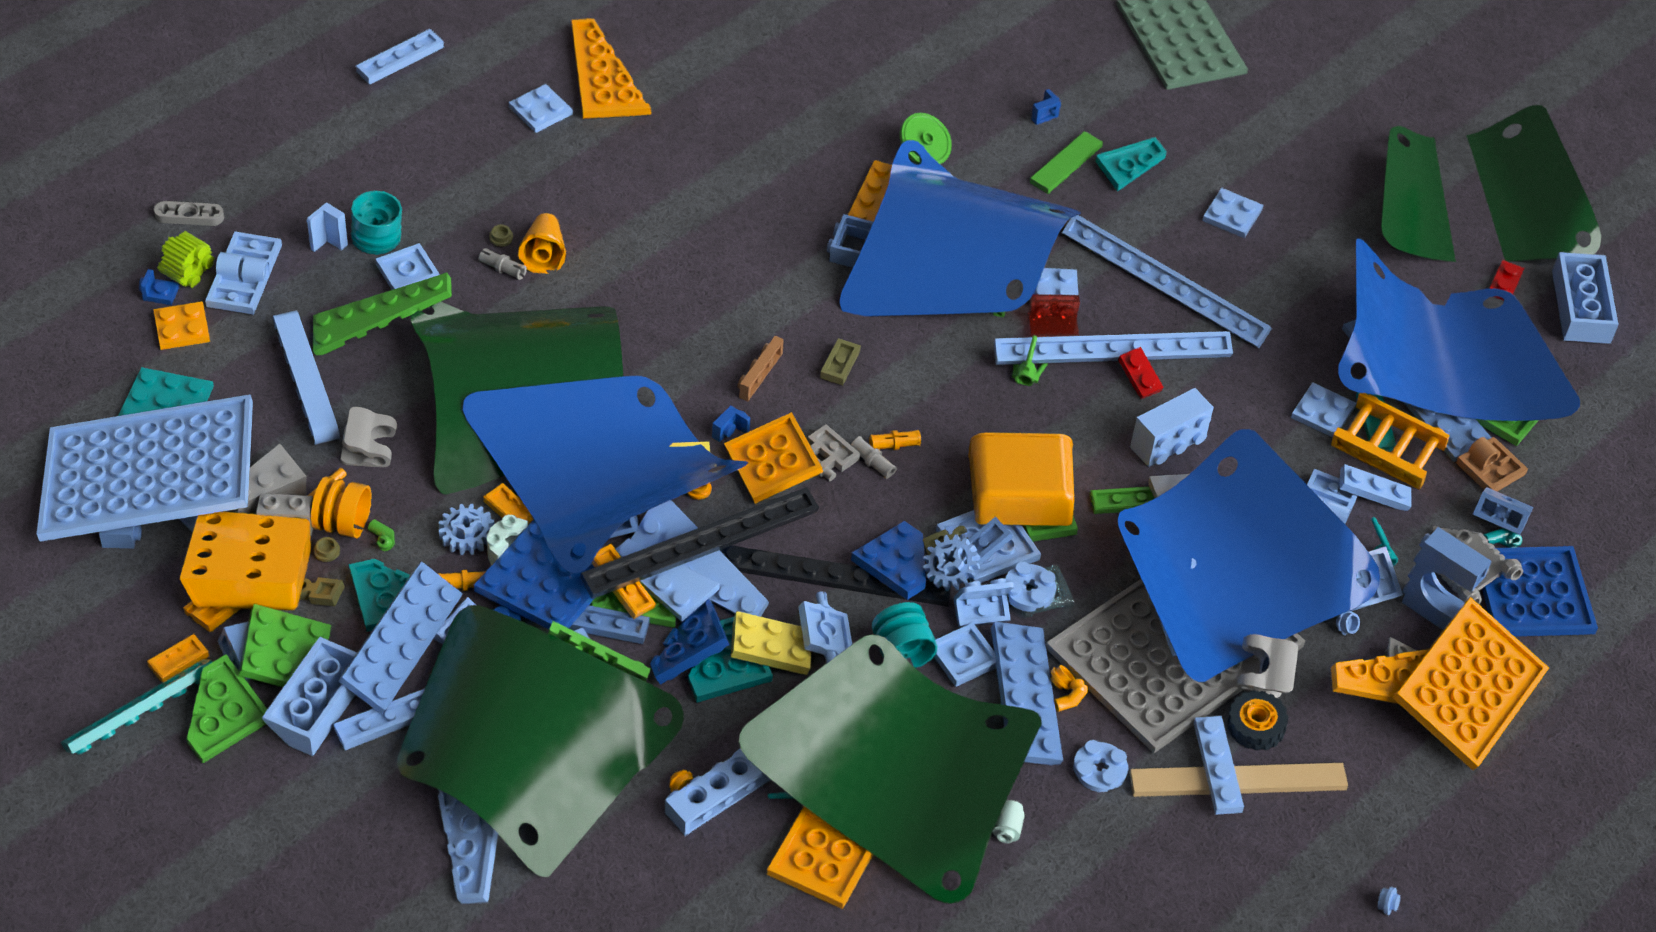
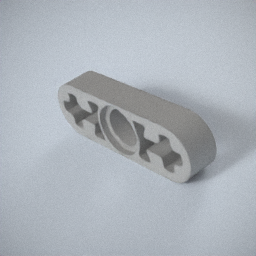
(183, 207)

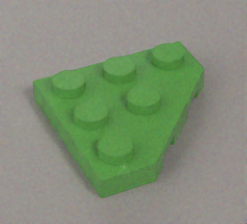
(223, 710)

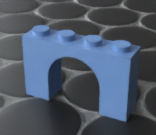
(1451, 558)

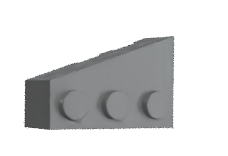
(273, 475)

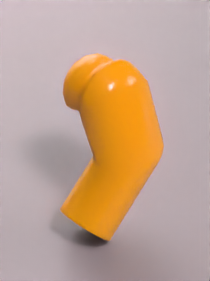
(1074, 698)

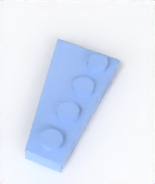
(677, 588)

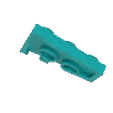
(1130, 161)

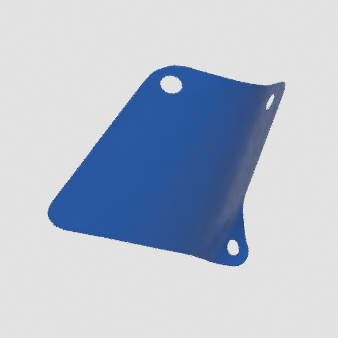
(1452, 355)

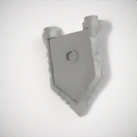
(1499, 565)

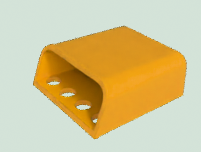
(1022, 478)
(250, 561)

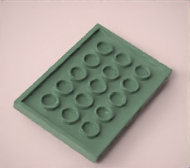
(1182, 40)

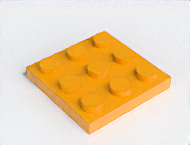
(775, 457)
(819, 860)

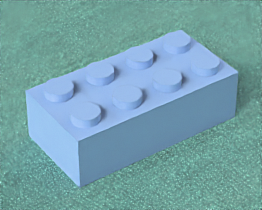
(1584, 298)

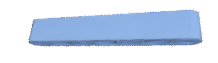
(306, 377)

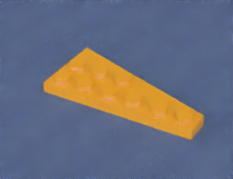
(602, 78)
(1374, 677)

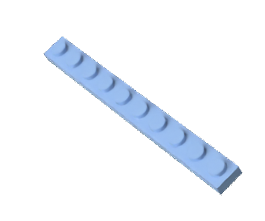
(1167, 281)
(1112, 346)
(372, 724)

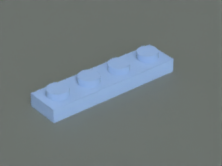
(399, 56)
(1218, 765)

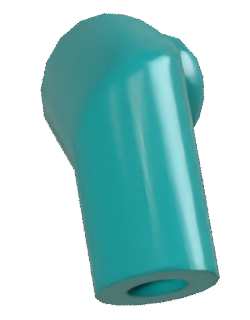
(1504, 537)

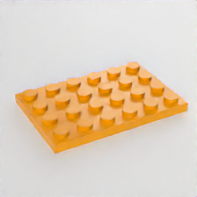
(1471, 683)

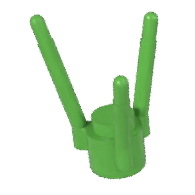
(1026, 372)

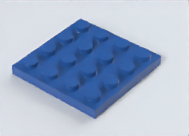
(534, 582)
(1547, 596)

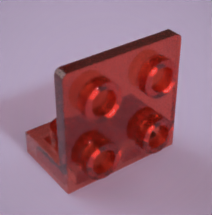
(1053, 315)

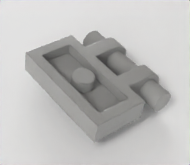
(834, 449)

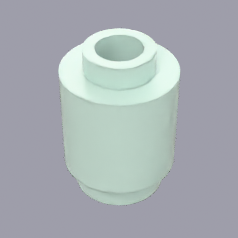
(1009, 822)

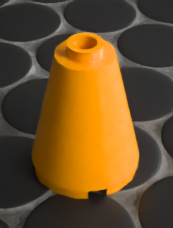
(543, 245)

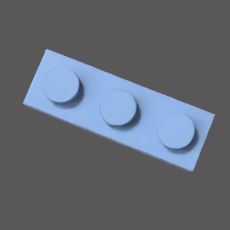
(1375, 488)

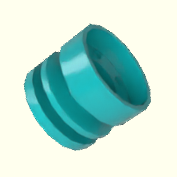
(376, 222)
(908, 631)

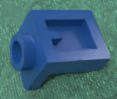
(1046, 109)
(157, 290)
(728, 422)

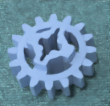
(465, 529)
(951, 562)

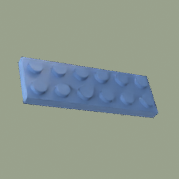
(400, 637)
(1027, 684)

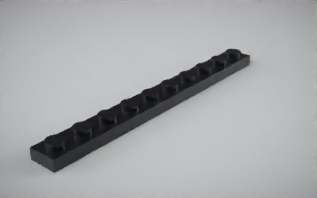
(698, 543)
(823, 574)

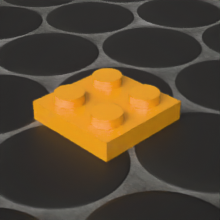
(181, 325)

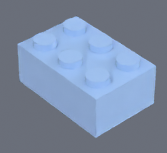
(1171, 427)

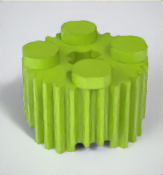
(185, 259)

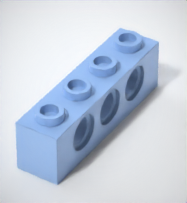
(734, 787)

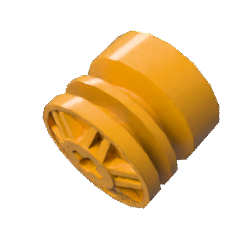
(340, 507)

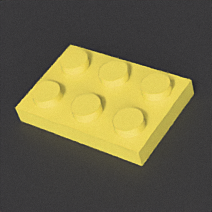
(769, 643)

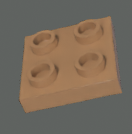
(1491, 464)

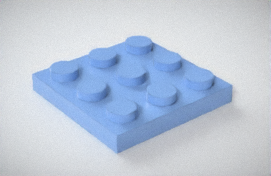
(1017, 550)

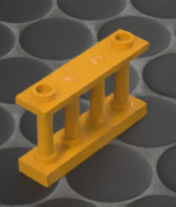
(1390, 461)

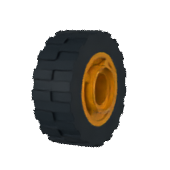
(1259, 707)

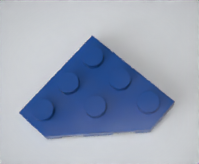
(895, 559)
(692, 642)

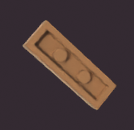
(760, 368)

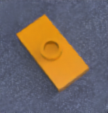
(506, 502)
(178, 658)

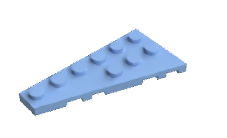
(735, 589)
(471, 849)

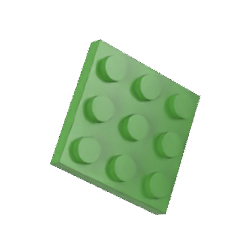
(277, 644)

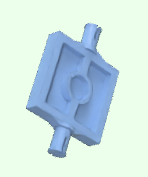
(824, 628)

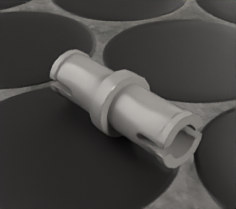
(502, 263)
(874, 457)

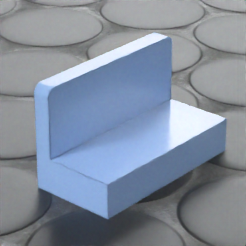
(325, 226)

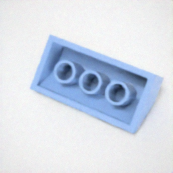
(312, 698)

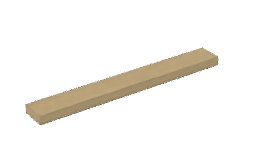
(1250, 779)

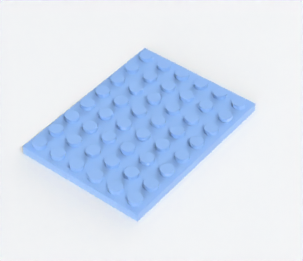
(146, 468)

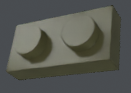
(840, 361)

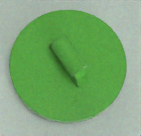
(929, 133)

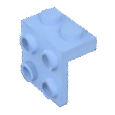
(983, 603)

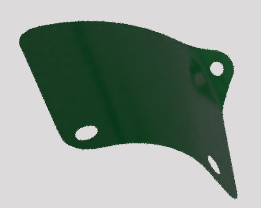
(1526, 184)
(505, 352)
(532, 731)
(895, 762)

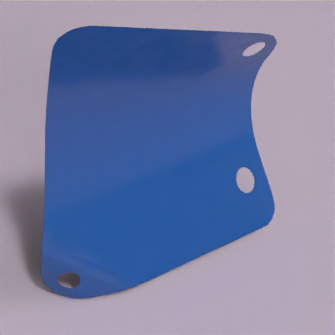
(949, 245)
(590, 456)
(1262, 552)

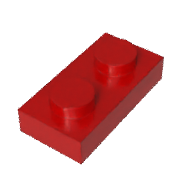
(1507, 277)
(1140, 373)

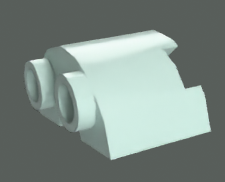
(503, 535)

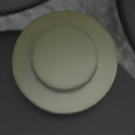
(501, 235)
(326, 549)

